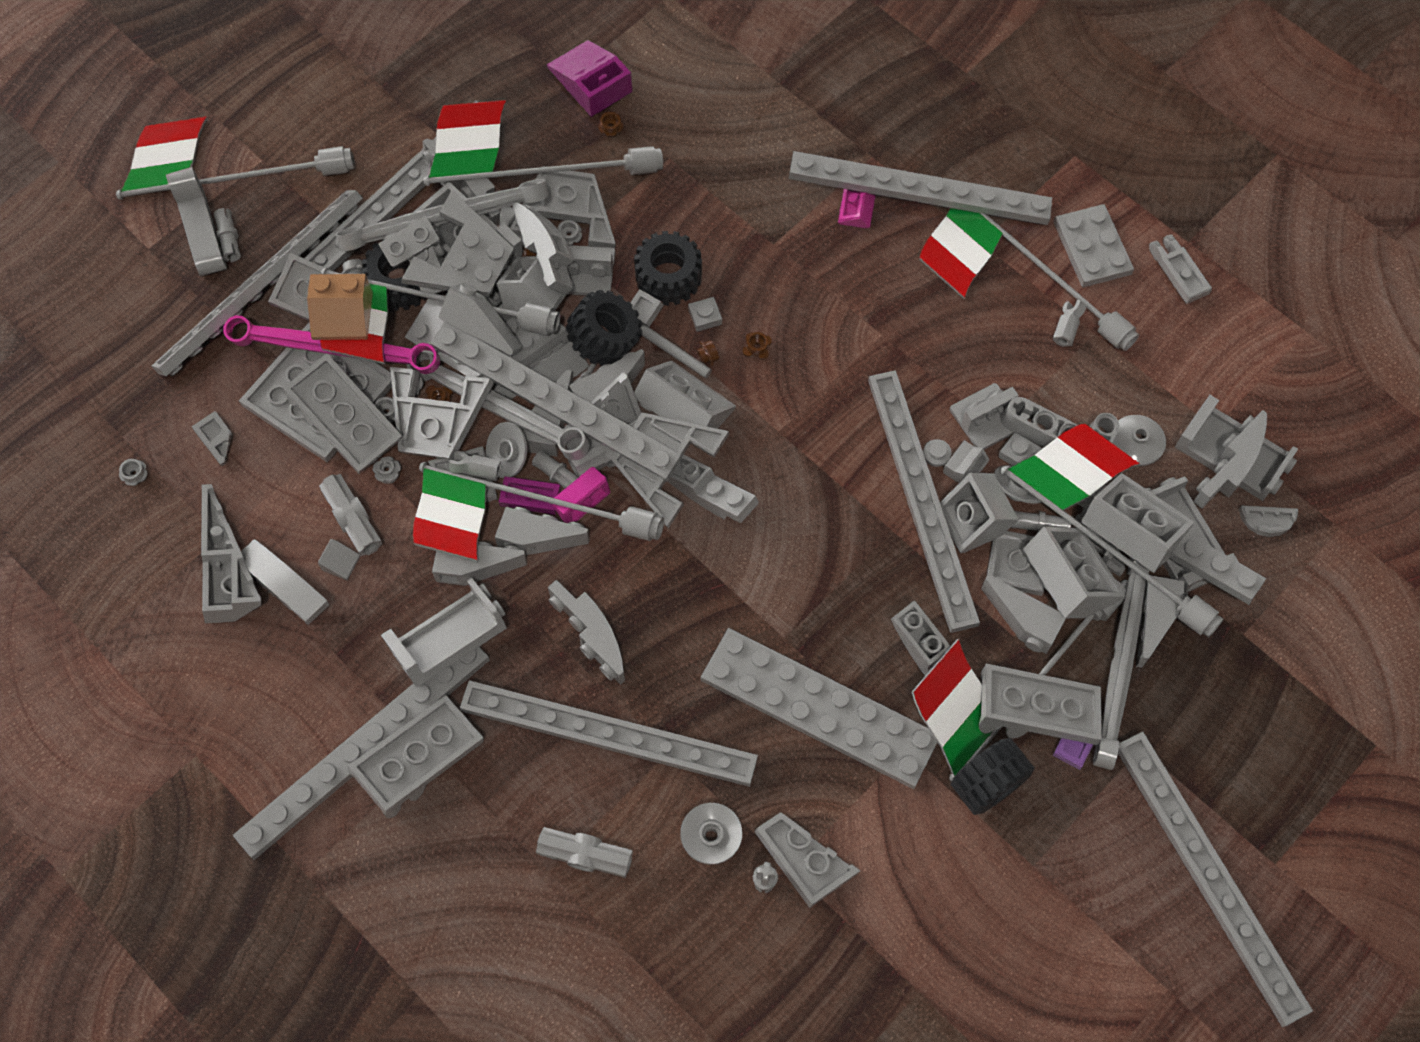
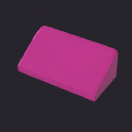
(856, 208)
(584, 491)

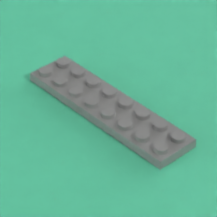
(820, 708)

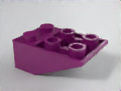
(592, 76)

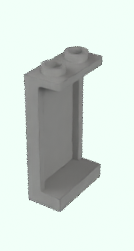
(1204, 443)
(1175, 494)
(447, 635)

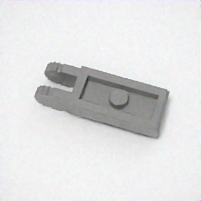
(1180, 269)

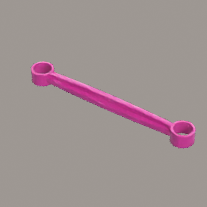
(302, 340)

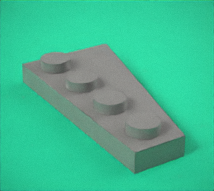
(426, 327)

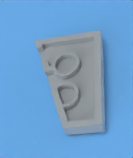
(616, 400)
(806, 863)

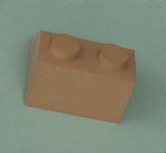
(339, 306)

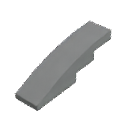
(283, 582)

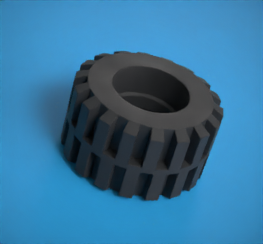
(674, 250)
(378, 267)
(612, 314)
(992, 776)

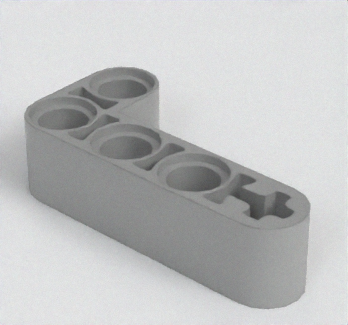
(197, 221)
(1054, 423)

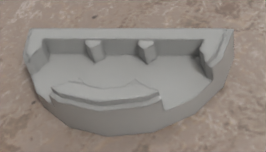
(1268, 520)

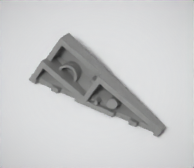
(227, 584)

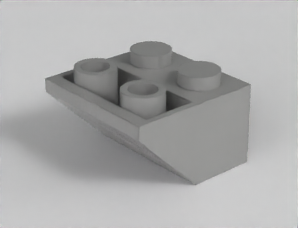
(525, 283)

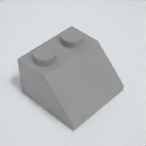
(977, 511)

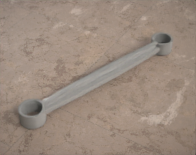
(527, 193)
(511, 411)
(1121, 669)

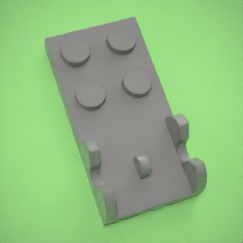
(342, 413)
(1039, 705)
(415, 755)

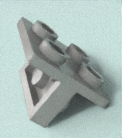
(591, 269)
(981, 415)

